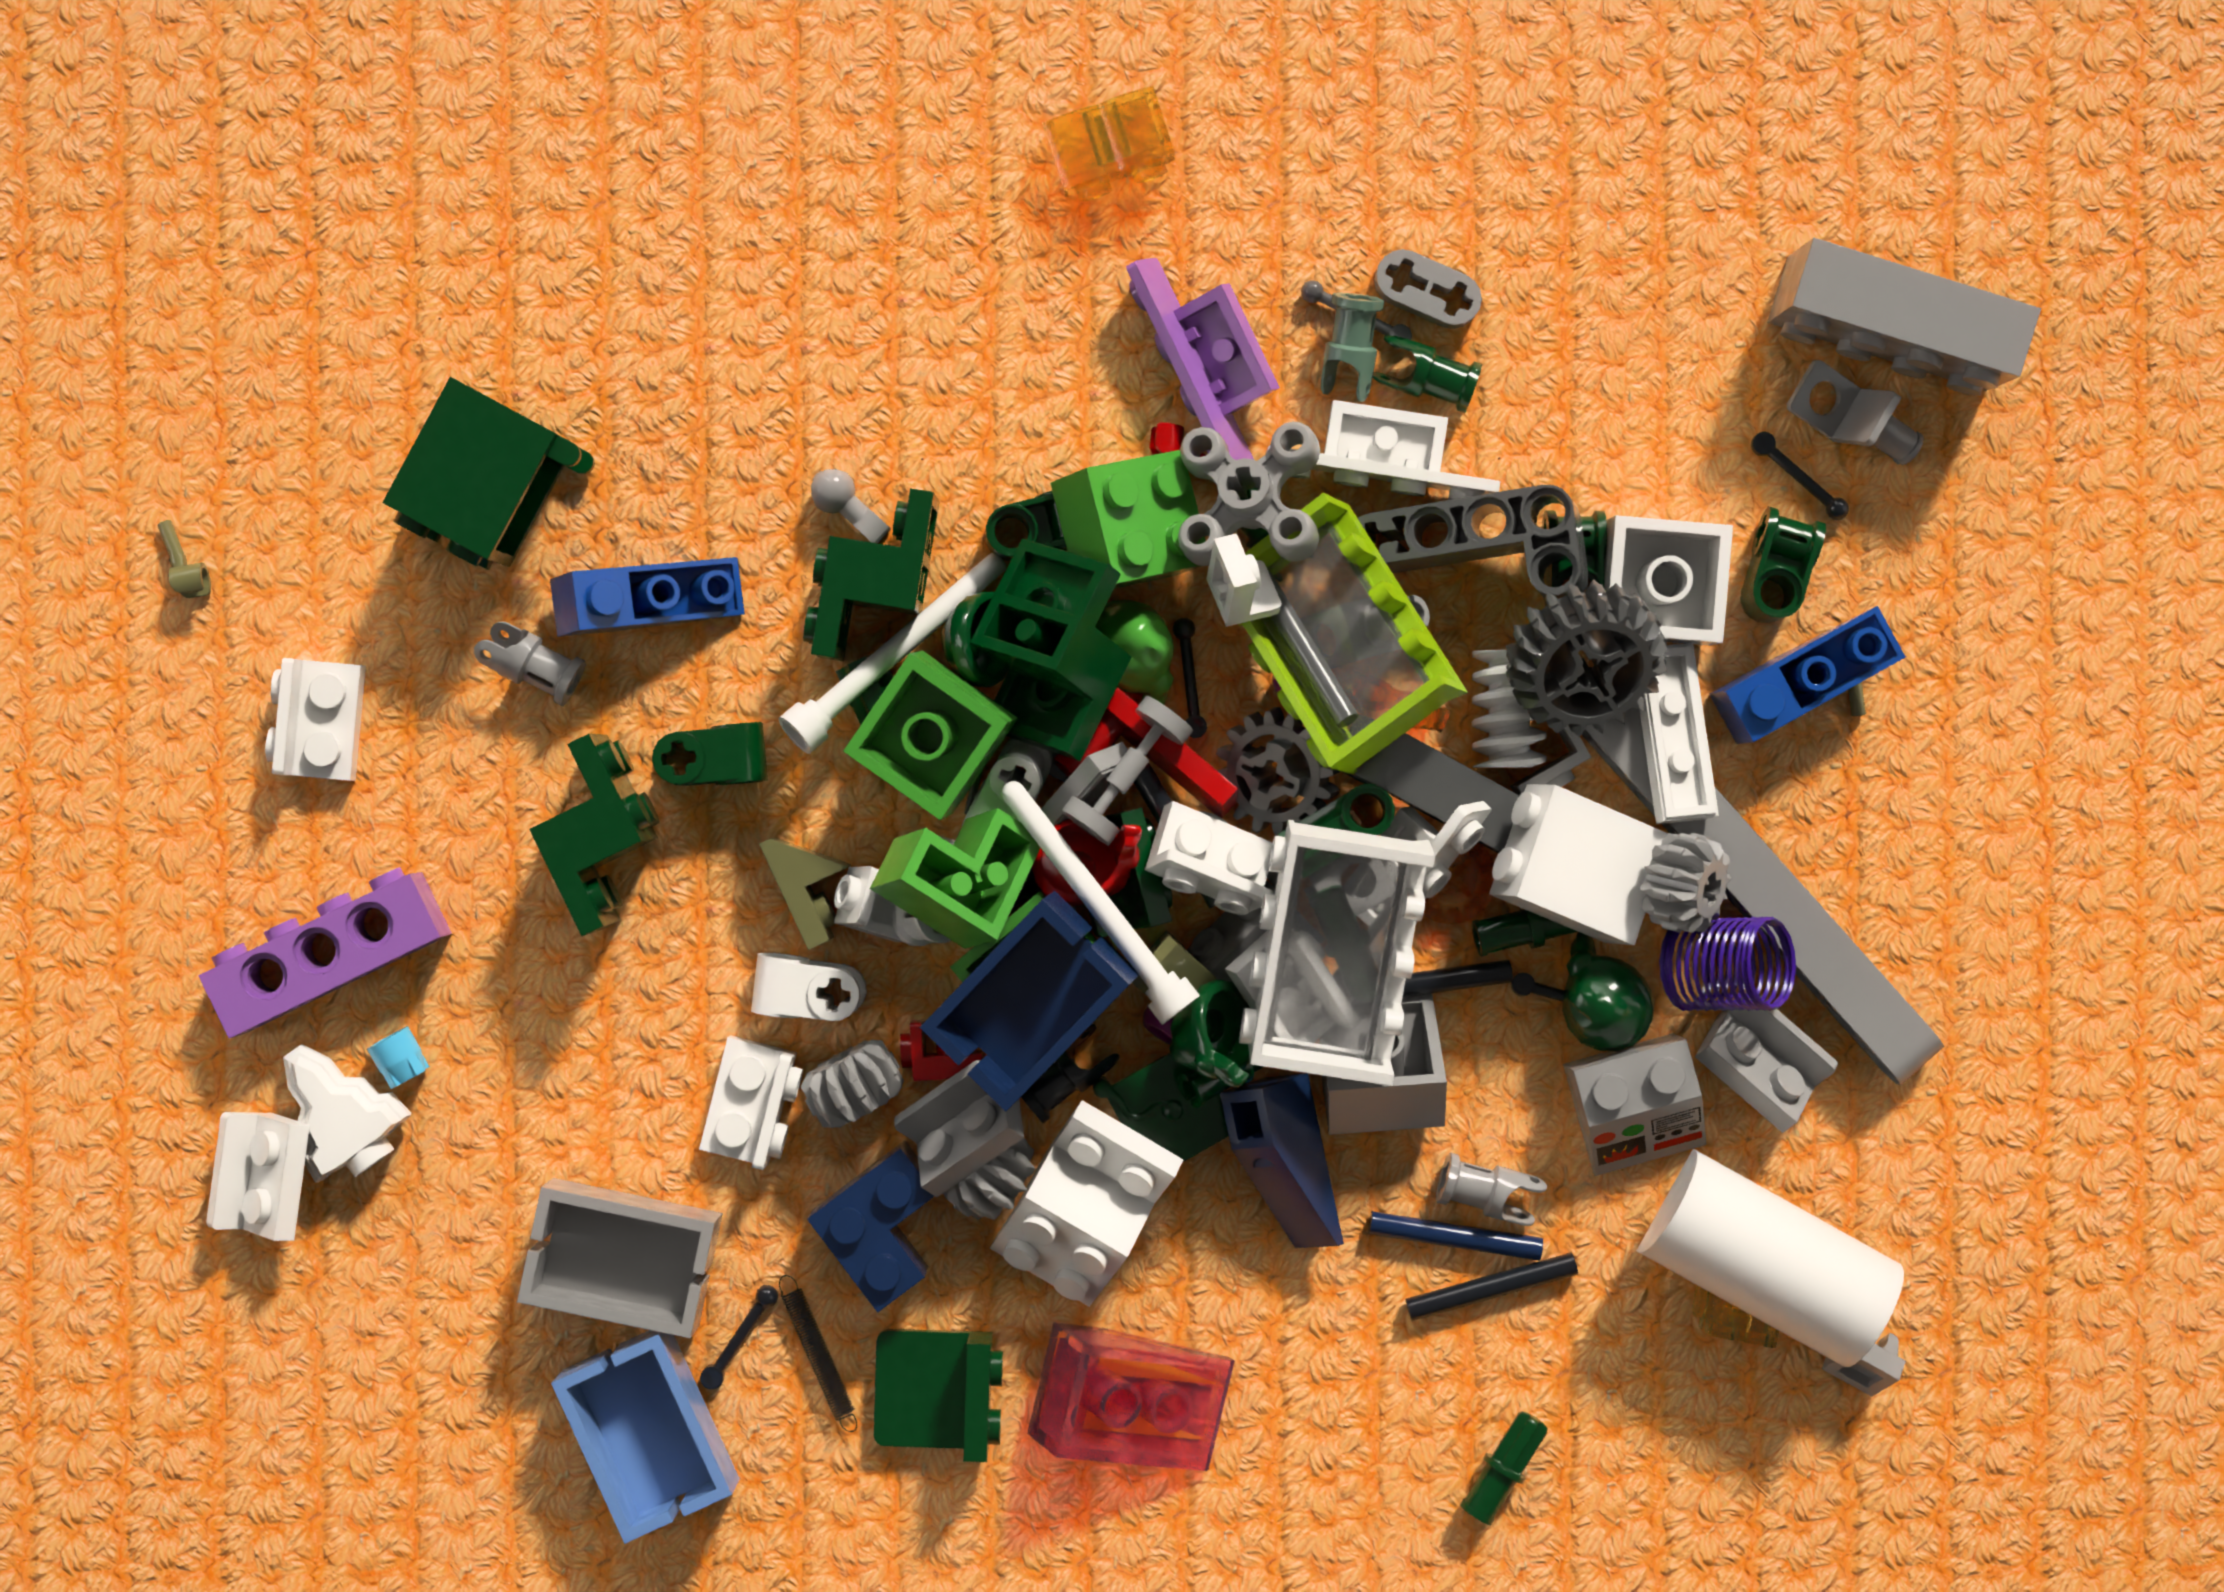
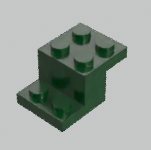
(872, 575)
(1048, 641)
(596, 832)

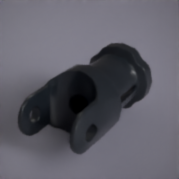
(1064, 1079)

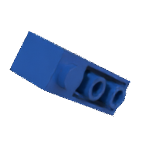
(646, 596)
(1806, 676)

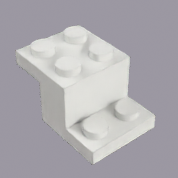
(1086, 1204)

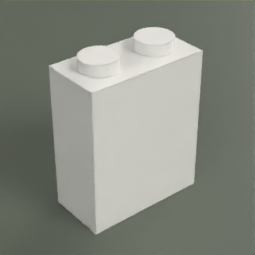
(1576, 863)

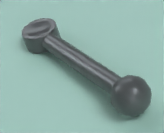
(1313, 292)

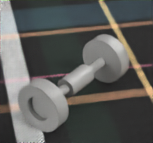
(1163, 722)

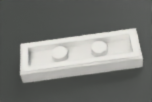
(1678, 742)

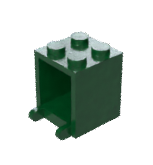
(479, 476)

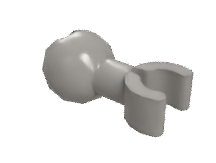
(835, 492)

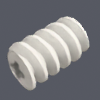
(1507, 720)

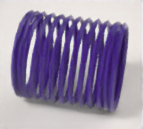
(1747, 961)

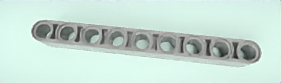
(1766, 888)

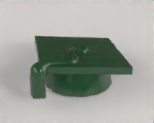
(1156, 1109)

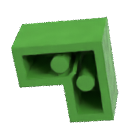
(961, 886)

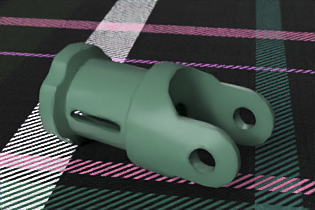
(1352, 340)

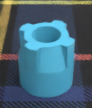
(398, 1057)

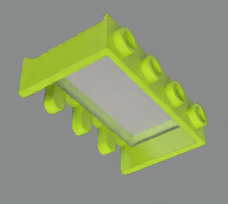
(1364, 634)

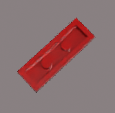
(1175, 760)

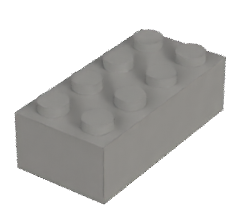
(1902, 317)

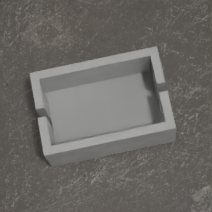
(620, 1257)

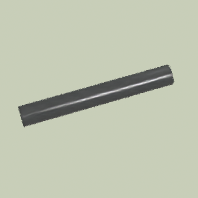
(1313, 662)

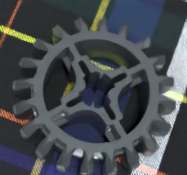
(1612, 632)

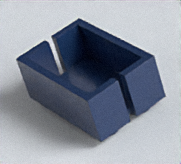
(1030, 999)

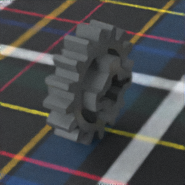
(1257, 780)

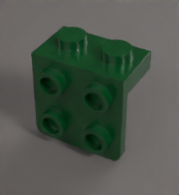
(937, 1390)

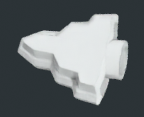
(343, 1113)

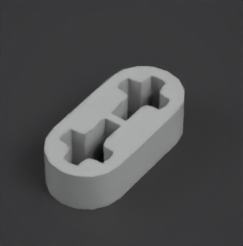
(1433, 276)

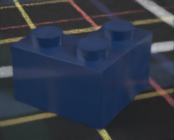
(863, 1228)

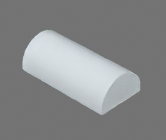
(1774, 1260)

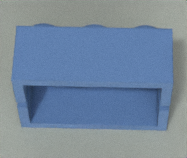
(645, 1433)

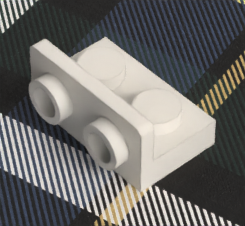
(316, 719)
(1210, 858)
(750, 1101)
(258, 1174)

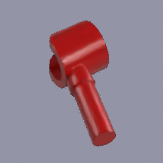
(1166, 438)

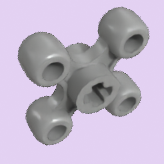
(1264, 506)

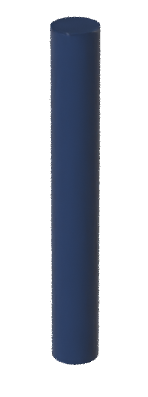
(1455, 1235)

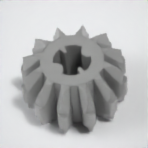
(1685, 882)
(852, 1083)
(994, 1184)

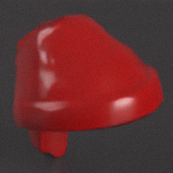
(1107, 864)

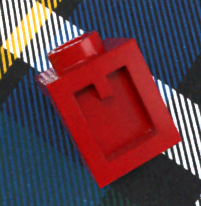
(929, 1065)

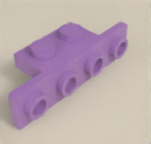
(1208, 348)

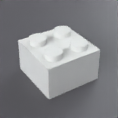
(1675, 570)

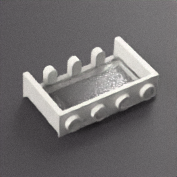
(1335, 952)

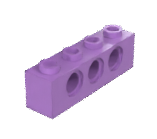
(248, 1003)

